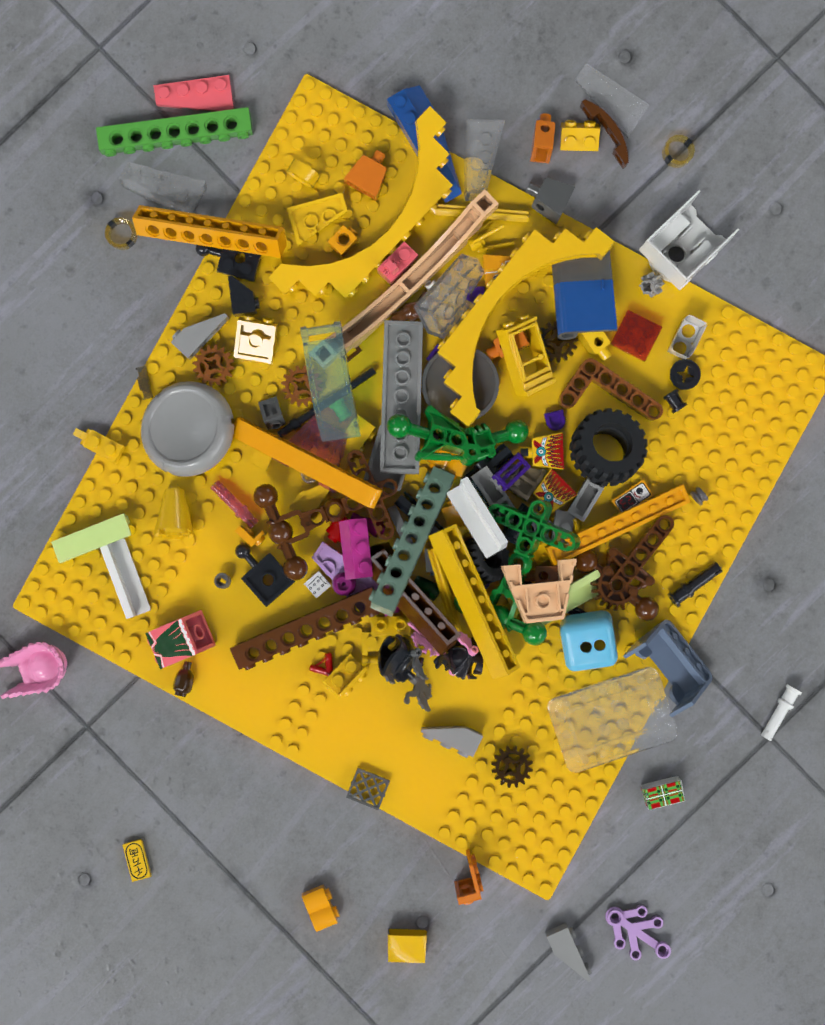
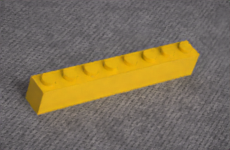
(474, 601)

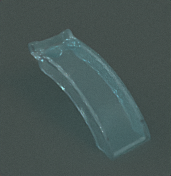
(330, 383)

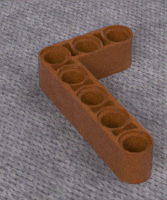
(610, 388)

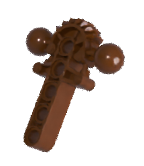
(645, 607)

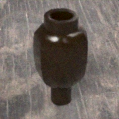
(183, 680)

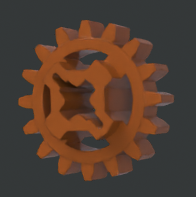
(218, 358)
(297, 394)

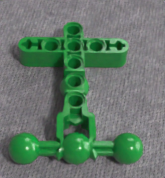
(532, 632)

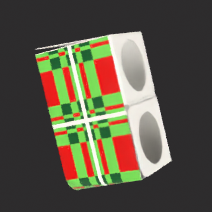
(663, 792)

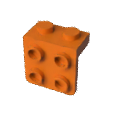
(469, 889)

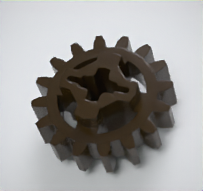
(557, 350)
(519, 760)

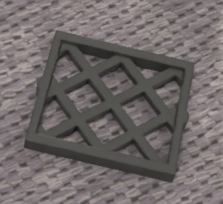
(363, 801)

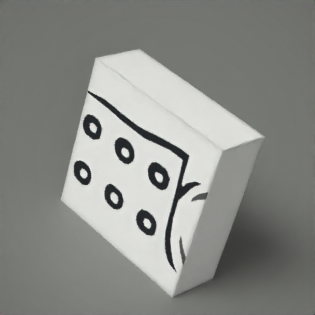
(317, 584)

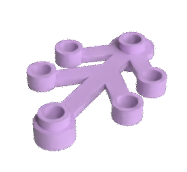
(635, 929)

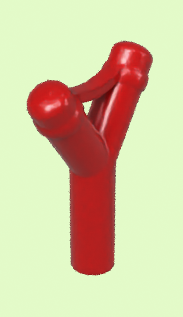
(328, 663)

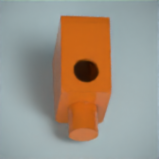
(543, 139)
(368, 175)
(521, 341)

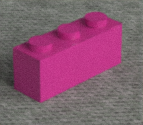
(355, 548)

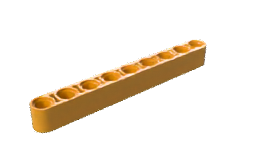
(306, 462)

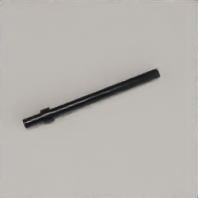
(295, 424)

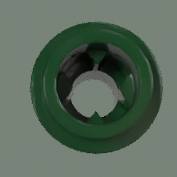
(428, 587)

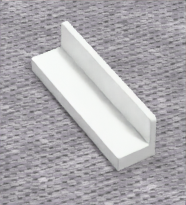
(477, 518)
(125, 578)

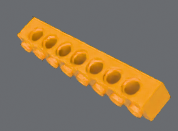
(210, 231)

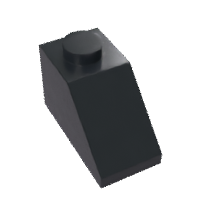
(242, 298)

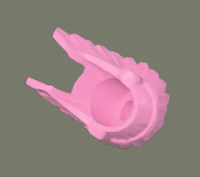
(40, 667)

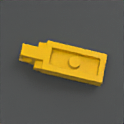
(100, 444)

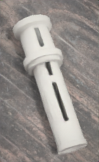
(785, 704)

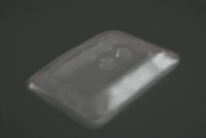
(612, 719)

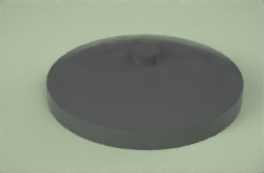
(441, 397)

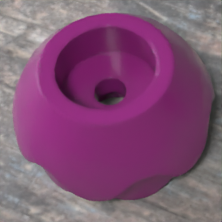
(342, 590)

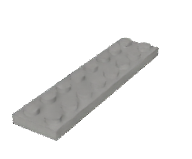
(401, 393)

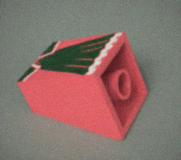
(180, 639)

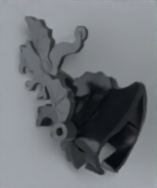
(397, 665)

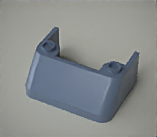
(676, 661)

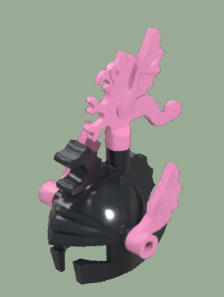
(457, 659)

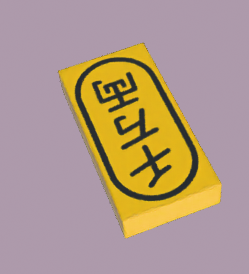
(137, 860)

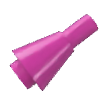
(371, 529)

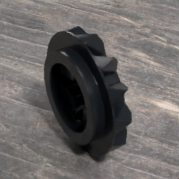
(692, 369)

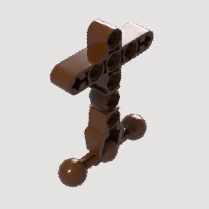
(281, 531)

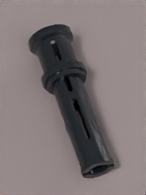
(687, 589)

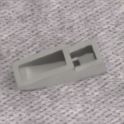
(585, 499)

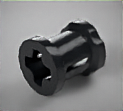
(675, 401)

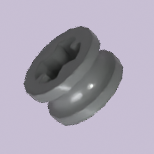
(699, 496)

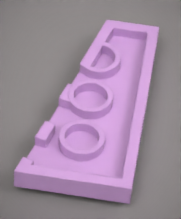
(332, 563)

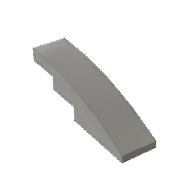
(490, 489)

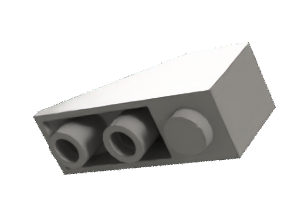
(459, 737)
(564, 948)

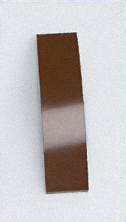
(592, 112)

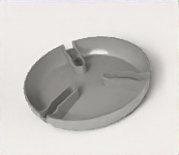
(187, 428)

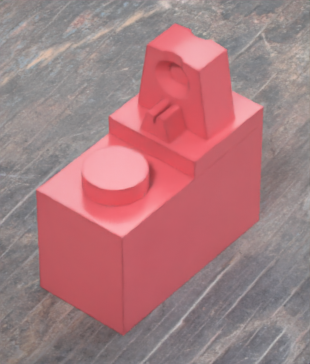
(397, 263)

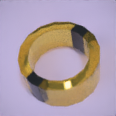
(675, 163)
(108, 230)

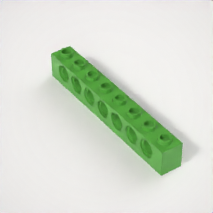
(107, 134)

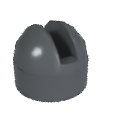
(219, 584)

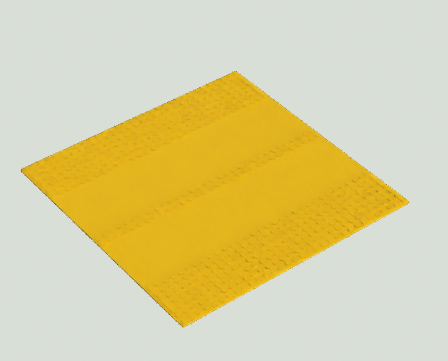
(727, 441)

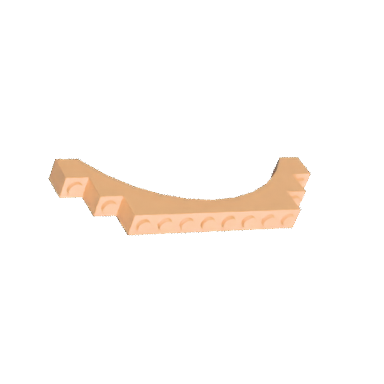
(424, 269)

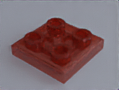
(636, 335)

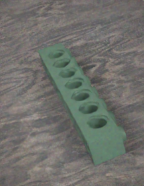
(388, 603)

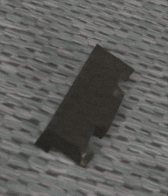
(144, 383)

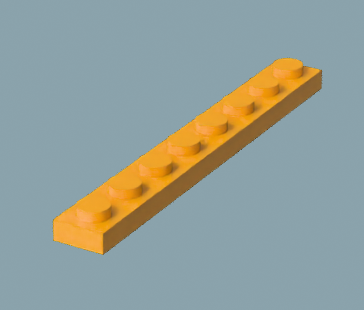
(623, 522)

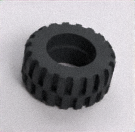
(624, 431)

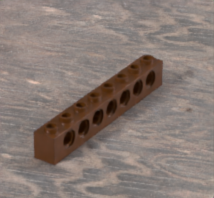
(245, 660)

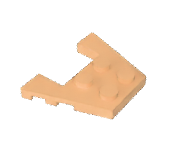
(541, 600)

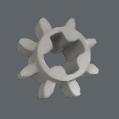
(651, 284)

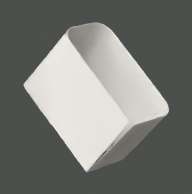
(699, 330)

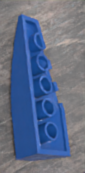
(407, 108)

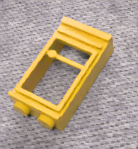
(537, 380)

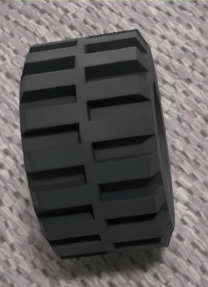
(490, 568)

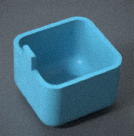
(588, 628)

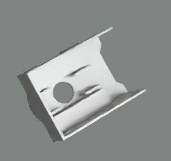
(689, 234)

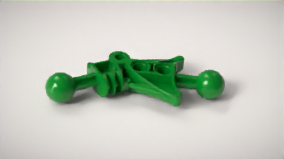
(475, 448)

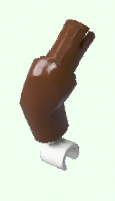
(409, 311)

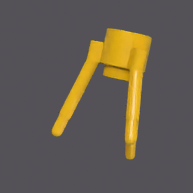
(477, 240)

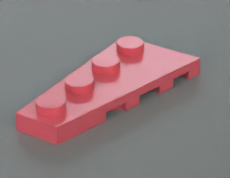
(198, 94)

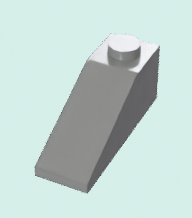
(194, 337)

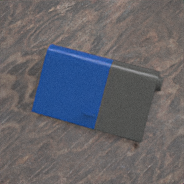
(584, 296)

